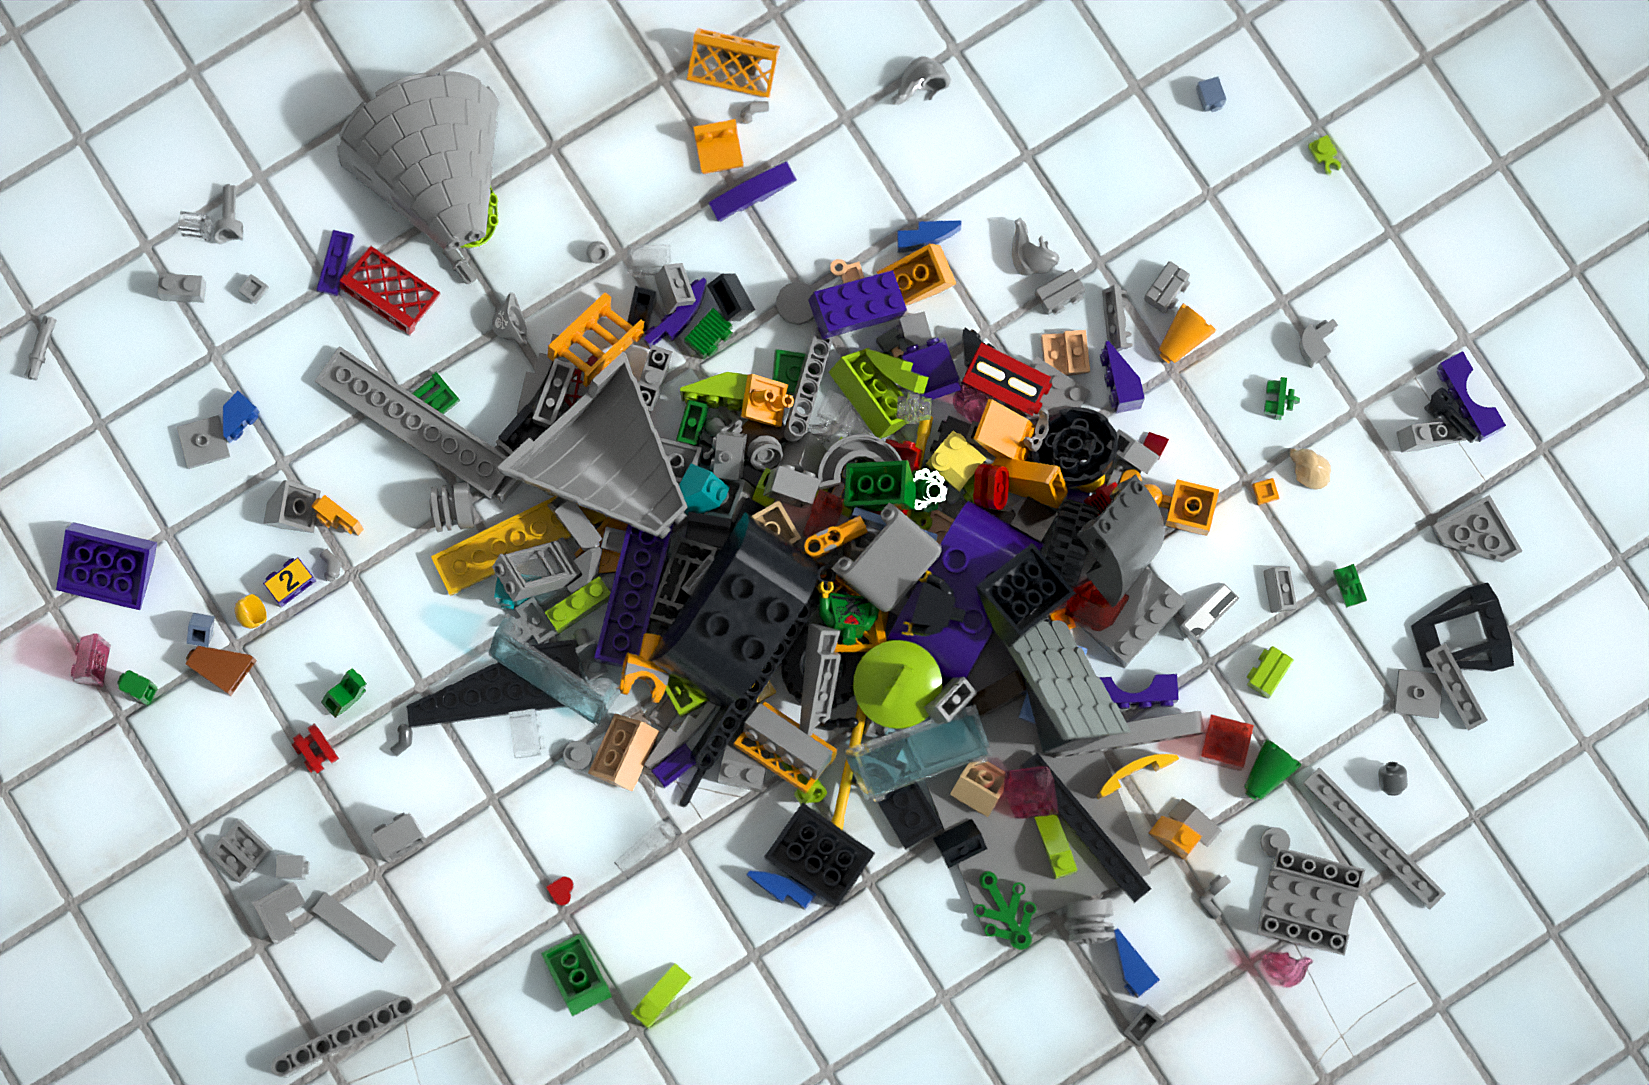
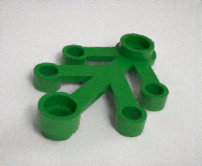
(1006, 913)

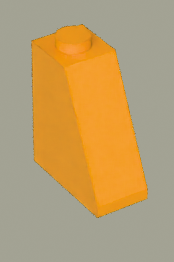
(1175, 836)

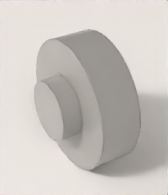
(577, 755)
(1274, 838)

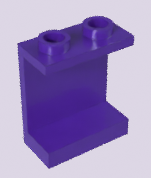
(936, 363)

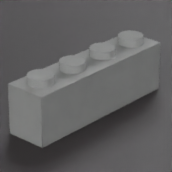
(787, 741)

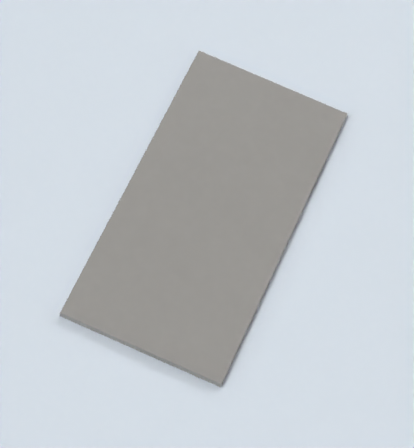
(1013, 844)

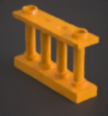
(588, 321)

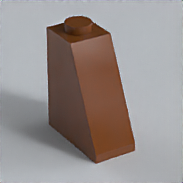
(220, 667)

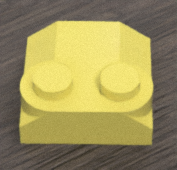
(955, 460)

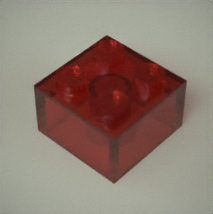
(1225, 742)

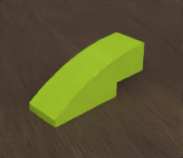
(898, 371)

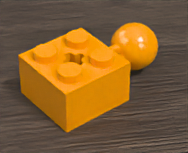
(1183, 495)

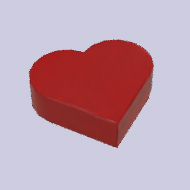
(561, 890)

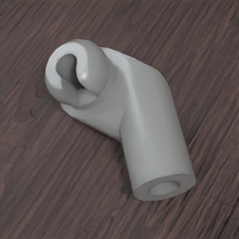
(752, 108)
(333, 565)

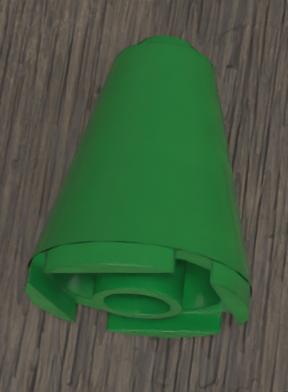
(1269, 770)

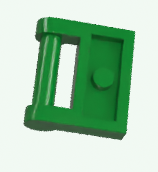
(441, 399)

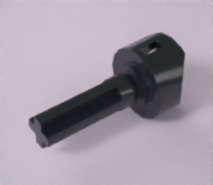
(1442, 406)

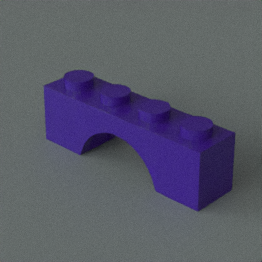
(1483, 420)
(1161, 691)

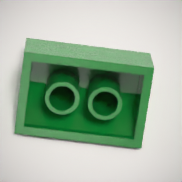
(879, 483)

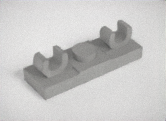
(1115, 317)

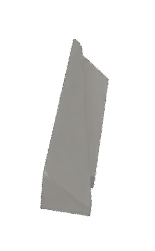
(819, 676)

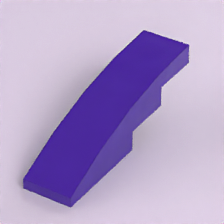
(753, 190)

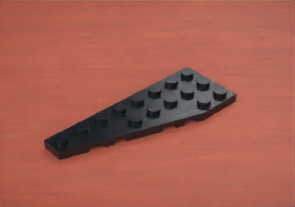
(491, 692)

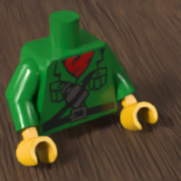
(846, 613)

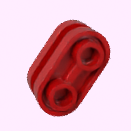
(991, 486)
(314, 762)

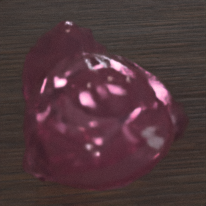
(970, 403)
(1285, 968)

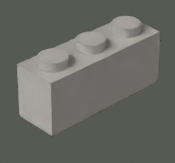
(554, 393)

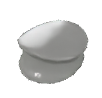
(765, 452)

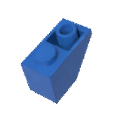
(237, 414)

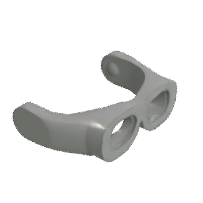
(1042, 423)

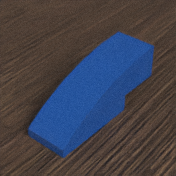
(928, 233)
(783, 887)

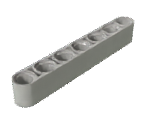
(809, 381)
(1146, 732)
(331, 1037)

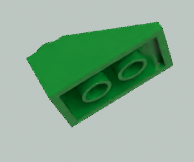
(576, 975)

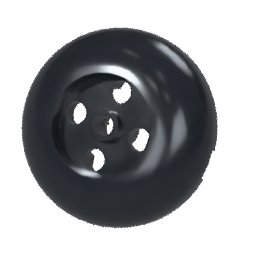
(1067, 437)

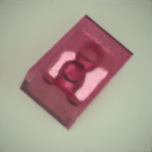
(91, 660)

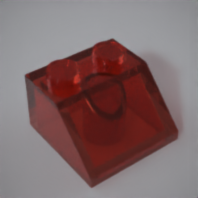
(1092, 608)

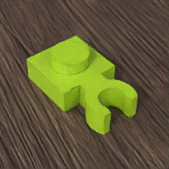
(1324, 151)

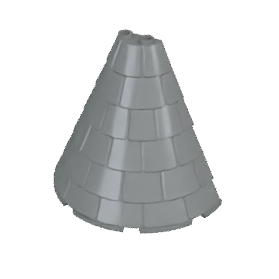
(427, 152)
(605, 456)

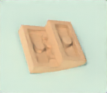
(1067, 352)

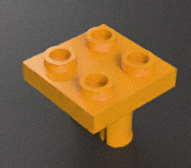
(765, 400)

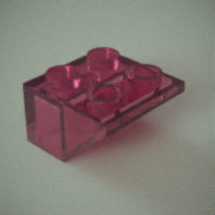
(1030, 792)

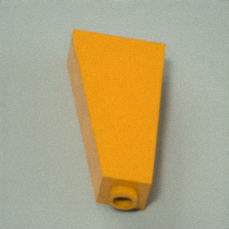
(1035, 480)

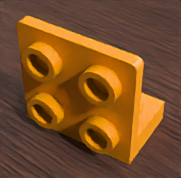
(718, 146)

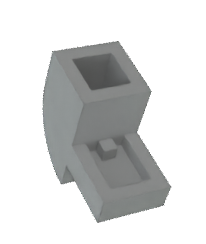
(1312, 343)

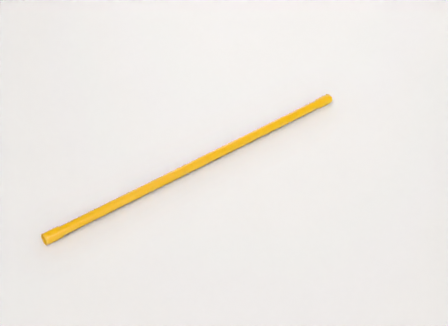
(838, 817)

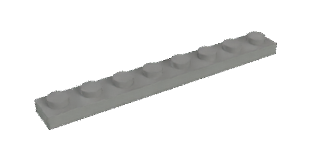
(1374, 838)

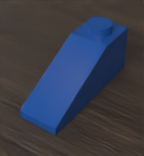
(1134, 969)

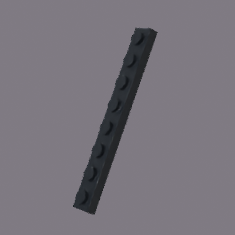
(1094, 837)

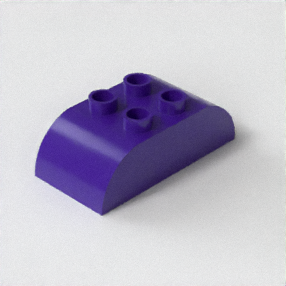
(969, 554)

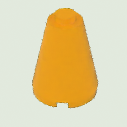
(1184, 334)

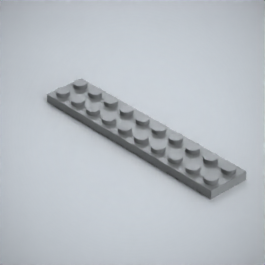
(413, 421)

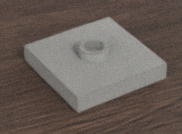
(203, 442)
(1418, 694)

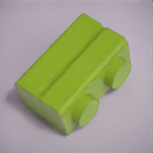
(1269, 672)

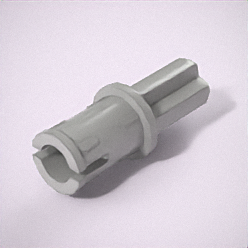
(460, 265)

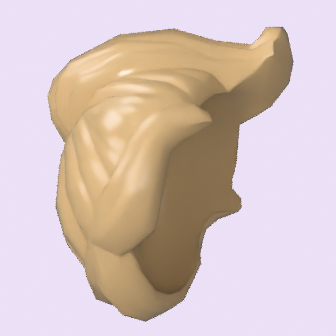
(1311, 468)

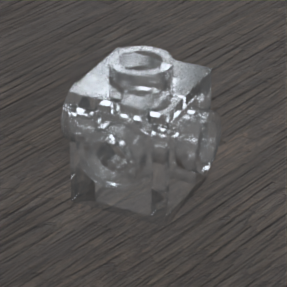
(914, 408)

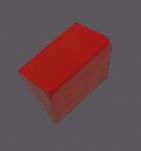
(1156, 443)

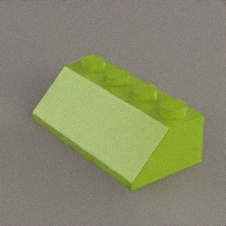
(869, 392)

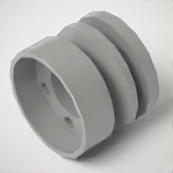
(452, 507)
(1090, 921)

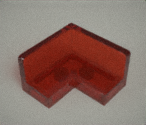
(824, 513)

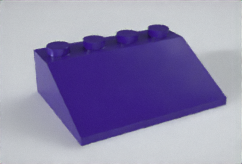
(105, 565)

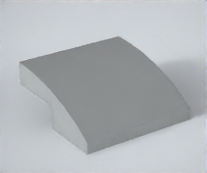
(240, 851)

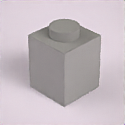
(292, 867)

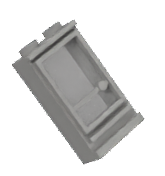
(537, 569)

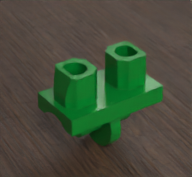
(1276, 407)
(1349, 585)

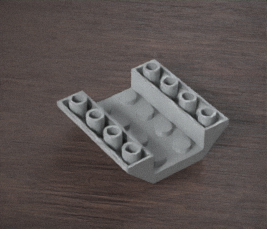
(1310, 901)

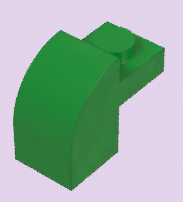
(345, 693)

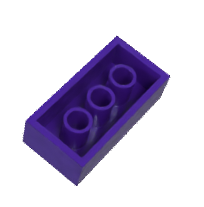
(857, 304)

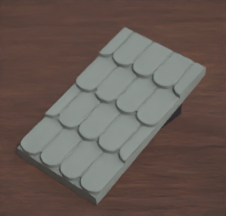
(1063, 690)

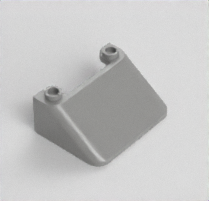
(890, 561)

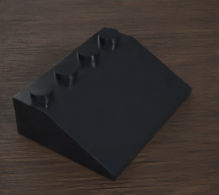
(1022, 594)
(819, 855)

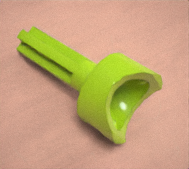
(812, 795)

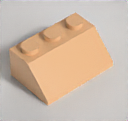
(623, 752)

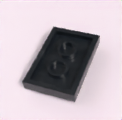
(910, 815)

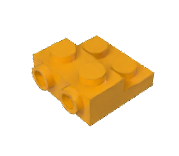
(333, 515)

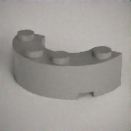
(849, 449)

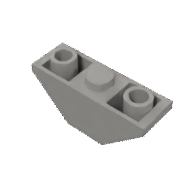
(654, 375)

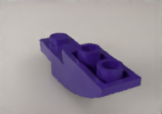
(676, 323)

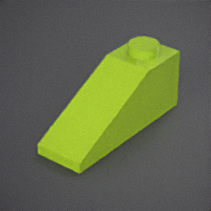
(1056, 846)
(661, 995)

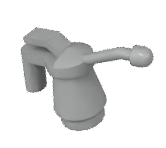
(716, 425)

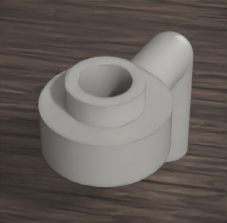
(1115, 476)
(1217, 884)

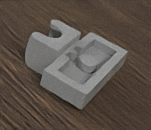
(535, 622)

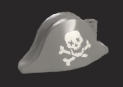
(509, 321)

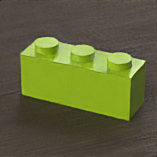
(578, 605)

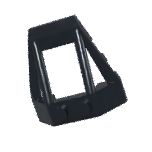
(1498, 639)

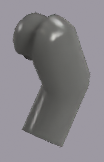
(405, 739)

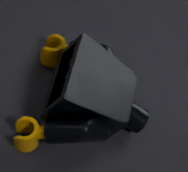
(934, 607)

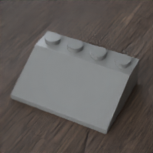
(1145, 614)

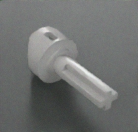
(228, 227)

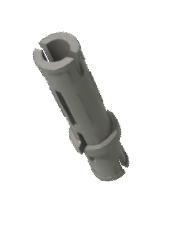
(37, 356)

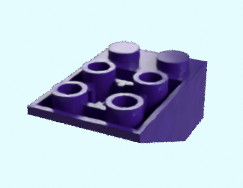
(1122, 379)

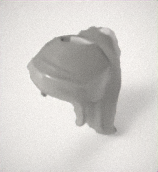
(922, 75)
(1027, 256)

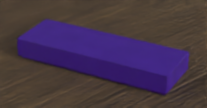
(335, 262)

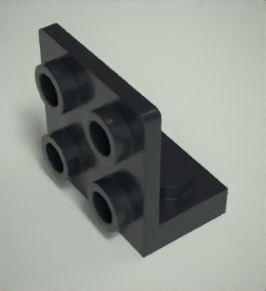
(521, 429)

